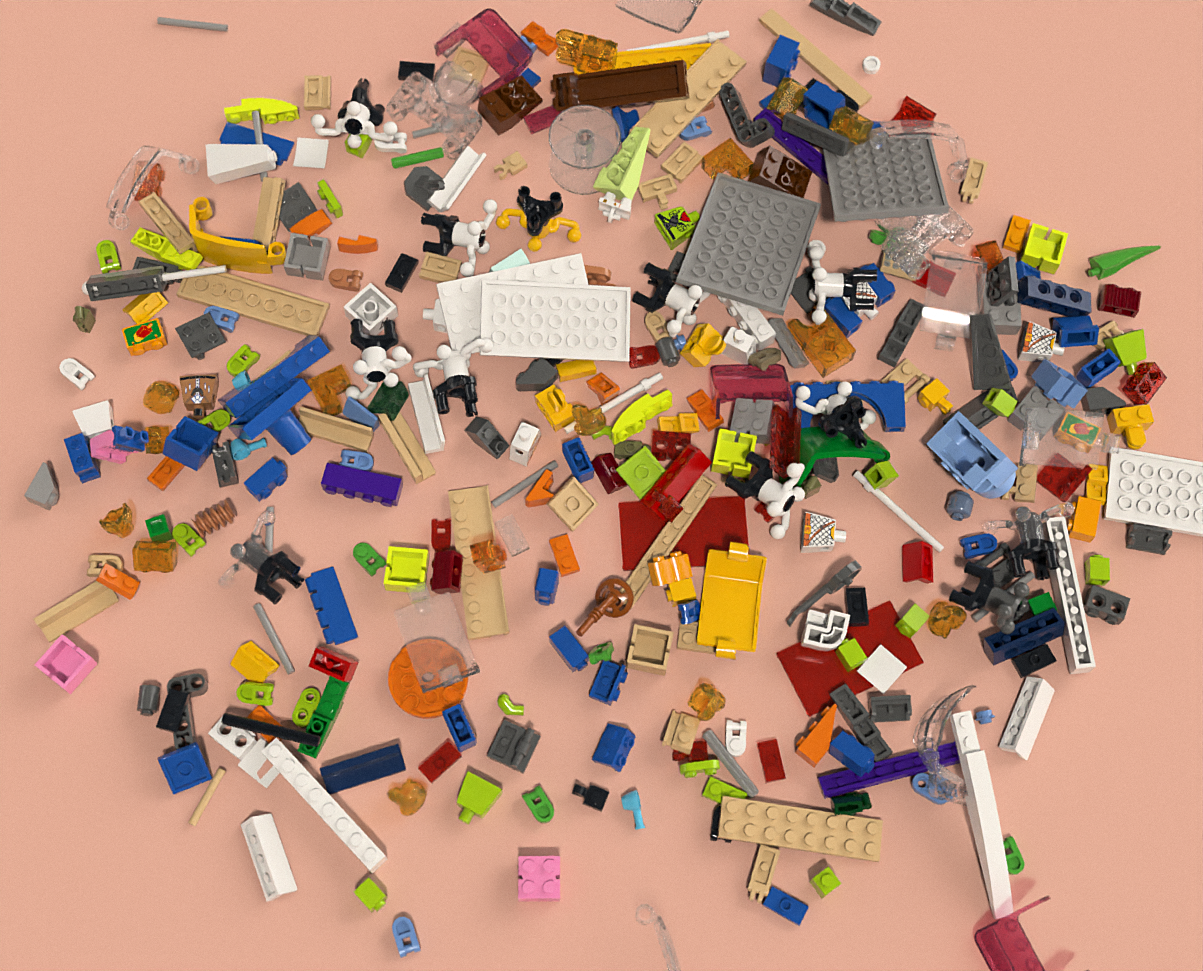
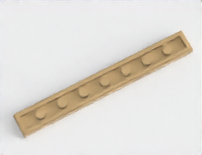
(816, 59)
(670, 535)

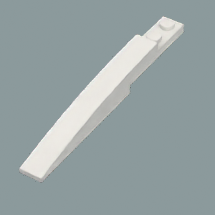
(983, 814)

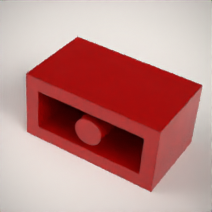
(333, 664)

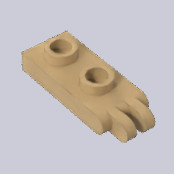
(974, 179)
(763, 872)

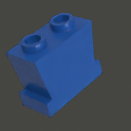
(1075, 331)
(80, 456)

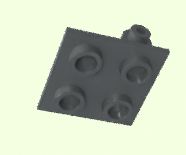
(295, 206)
(801, 290)
(200, 335)

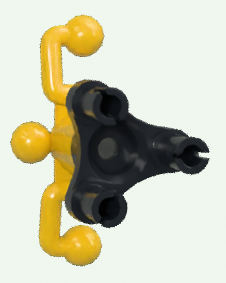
(537, 217)

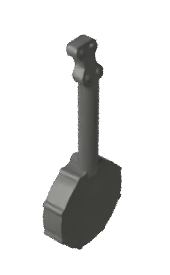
(842, 578)

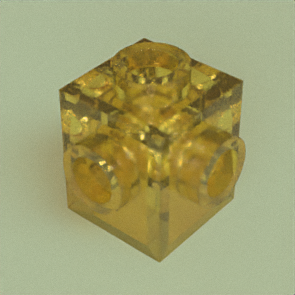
(156, 439)

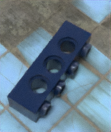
(1054, 297)
(1025, 636)

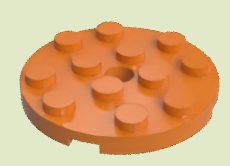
(408, 693)

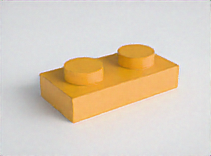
(1016, 234)

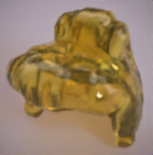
(160, 397)
(588, 421)
(118, 522)
(944, 618)
(706, 701)
(409, 797)

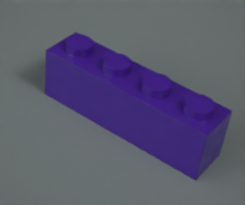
(361, 484)

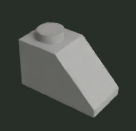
(43, 488)

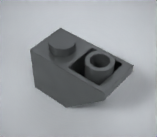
(537, 377)
(1101, 401)
(487, 437)

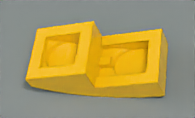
(682, 423)
(1096, 484)

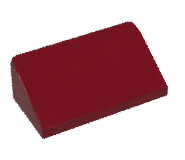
(605, 468)

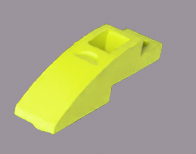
(269, 109)
(162, 249)
(635, 416)

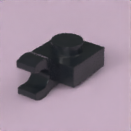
(594, 797)

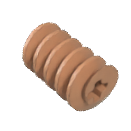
(213, 519)

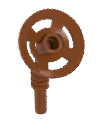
(610, 601)

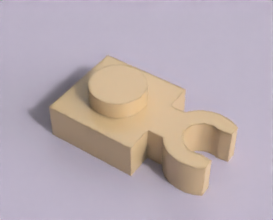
(512, 164)

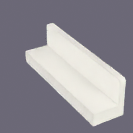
(456, 179)
(426, 415)
(1027, 717)
(268, 856)

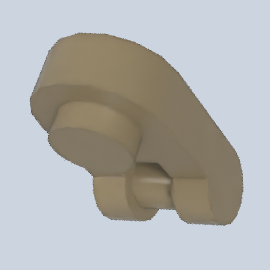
(765, 358)

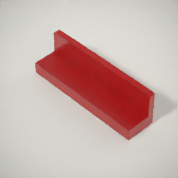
(678, 477)

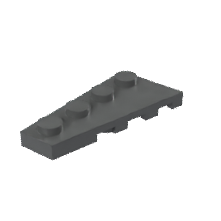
(988, 360)

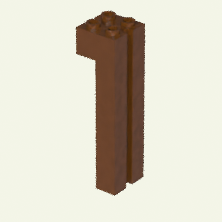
(622, 86)

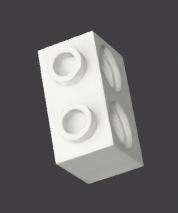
(230, 740)

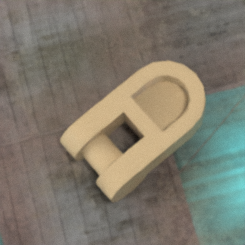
(654, 322)
(1104, 333)
(94, 560)

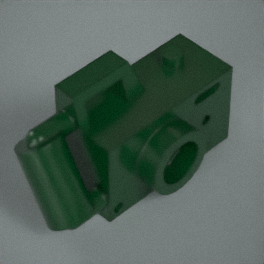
(850, 803)

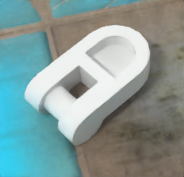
(400, 148)
(71, 368)
(735, 744)

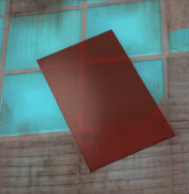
(714, 527)
(819, 673)

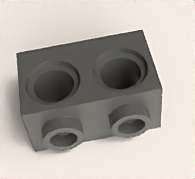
(1106, 600)

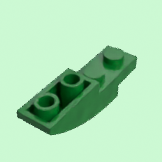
(325, 715)

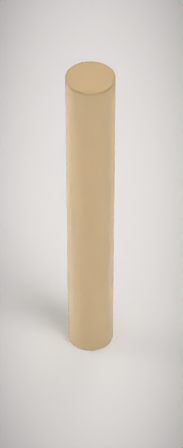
(206, 797)

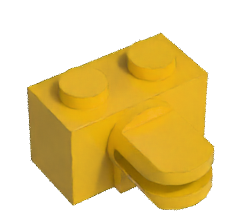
(702, 345)
(554, 407)
(1131, 424)

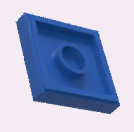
(184, 768)

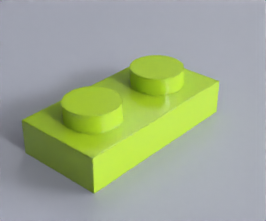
(332, 204)
(716, 789)

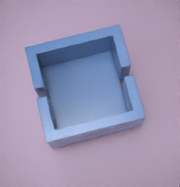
(1058, 384)

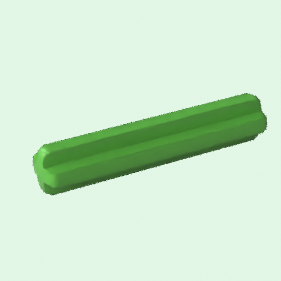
(418, 157)

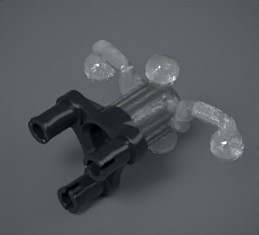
(1032, 539)
(266, 565)

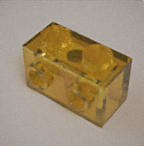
(787, 97)
(851, 125)
(154, 556)

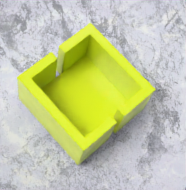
(1041, 252)
(731, 455)
(407, 566)

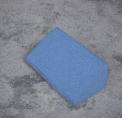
(359, 414)

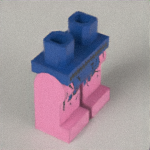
(118, 443)

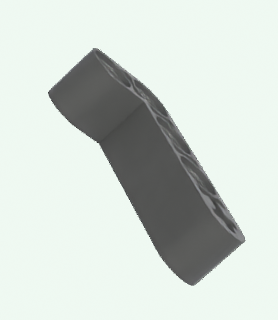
(740, 114)
(187, 686)

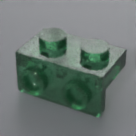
(389, 400)

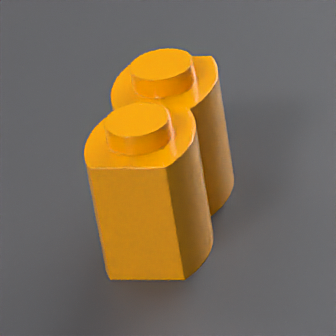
(669, 569)

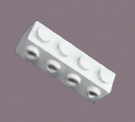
(751, 322)

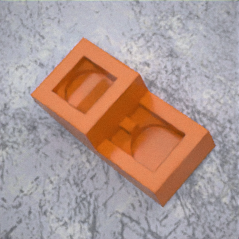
(538, 35)
(312, 224)
(362, 245)
(704, 408)

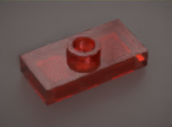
(771, 761)
(440, 762)

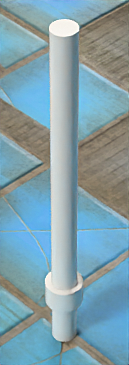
(710, 37)
(644, 384)
(899, 512)

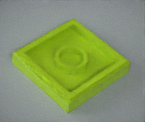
(641, 472)

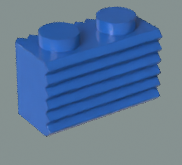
(1097, 369)
(578, 460)
(546, 586)
(459, 728)

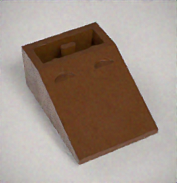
(508, 104)
(780, 172)

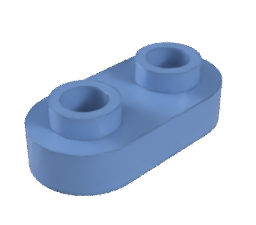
(923, 791)

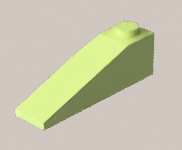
(625, 169)

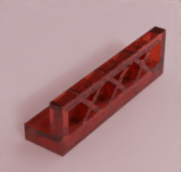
(788, 441)

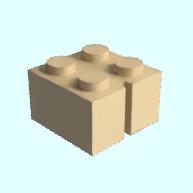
(649, 650)

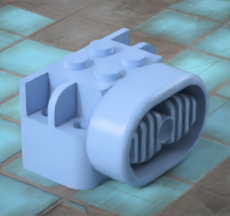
(973, 458)

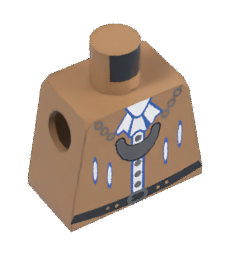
(199, 393)

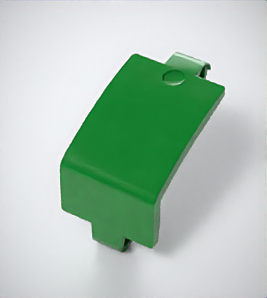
(816, 445)

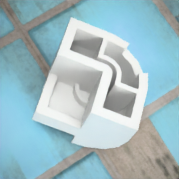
(824, 630)

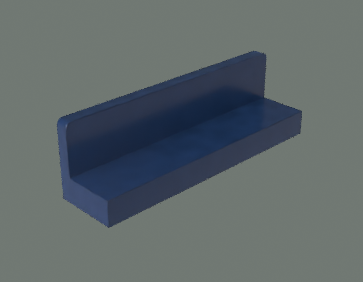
(363, 769)

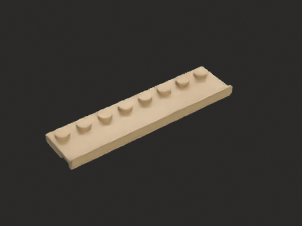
(704, 80)
(480, 592)

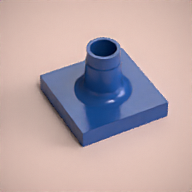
(276, 417)

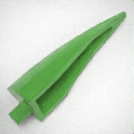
(1111, 262)

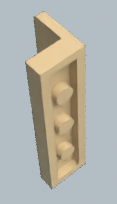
(268, 210)
(167, 223)
(336, 430)
(407, 447)
(75, 610)

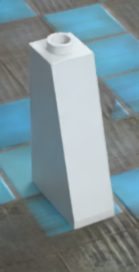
(237, 161)

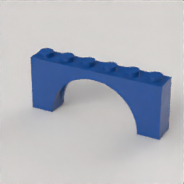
(304, 355)
(884, 397)

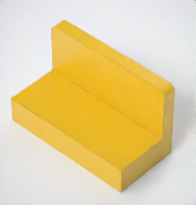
(145, 306)
(253, 663)

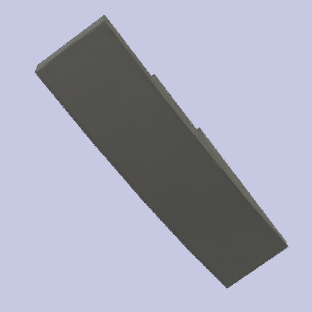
(848, 14)
(902, 333)
(860, 723)

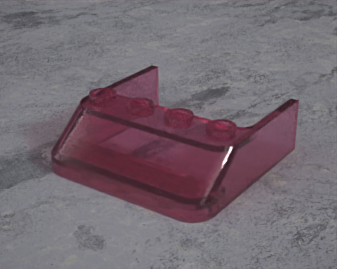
(495, 43)
(750, 383)
(1006, 944)

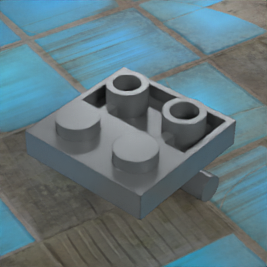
(1003, 282)
(514, 746)

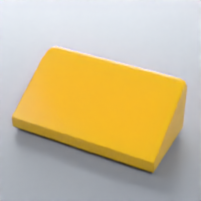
(575, 369)

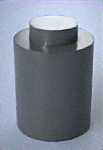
(668, 352)
(148, 700)

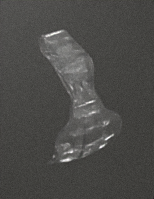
(927, 739)

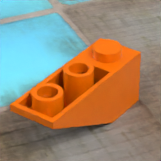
(818, 741)

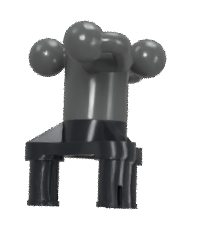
(993, 599)

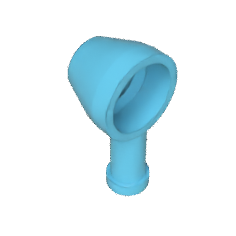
(241, 379)
(241, 450)
(632, 803)

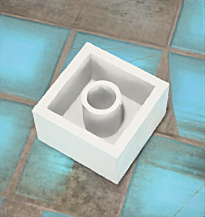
(372, 309)

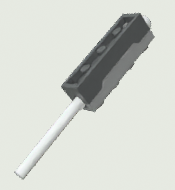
(138, 281)

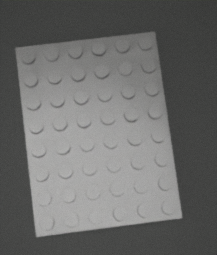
(885, 181)
(749, 243)

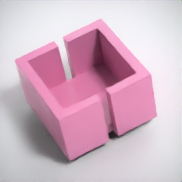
(66, 664)
(538, 878)

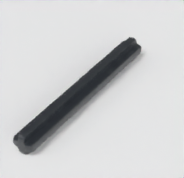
(271, 729)

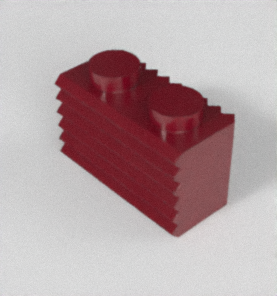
(1119, 300)
(446, 572)

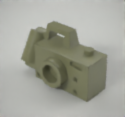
(83, 319)
(627, 449)
(811, 486)

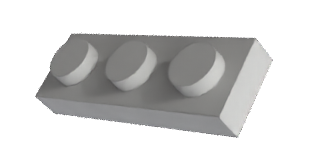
(788, 343)

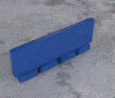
(242, 135)
(335, 610)

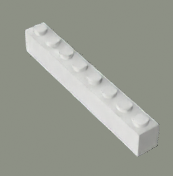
(1069, 600)
(324, 805)

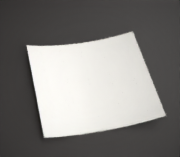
(311, 152)
(882, 669)
(253, 762)

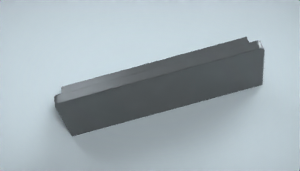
(816, 134)
(978, 413)

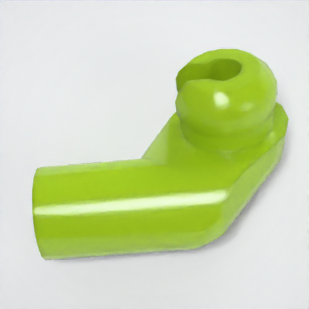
(607, 430)
(507, 706)

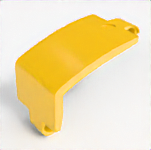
(232, 253)
(731, 600)

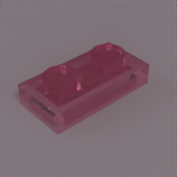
(541, 119)

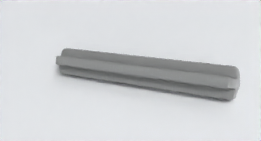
(731, 765)

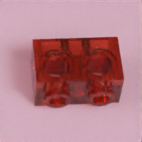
(1144, 383)
(670, 441)

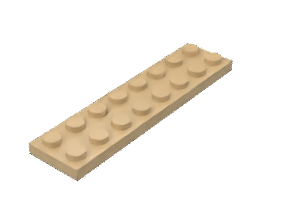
(256, 301)
(800, 829)

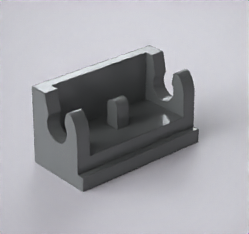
(224, 465)
(1148, 539)
(890, 708)

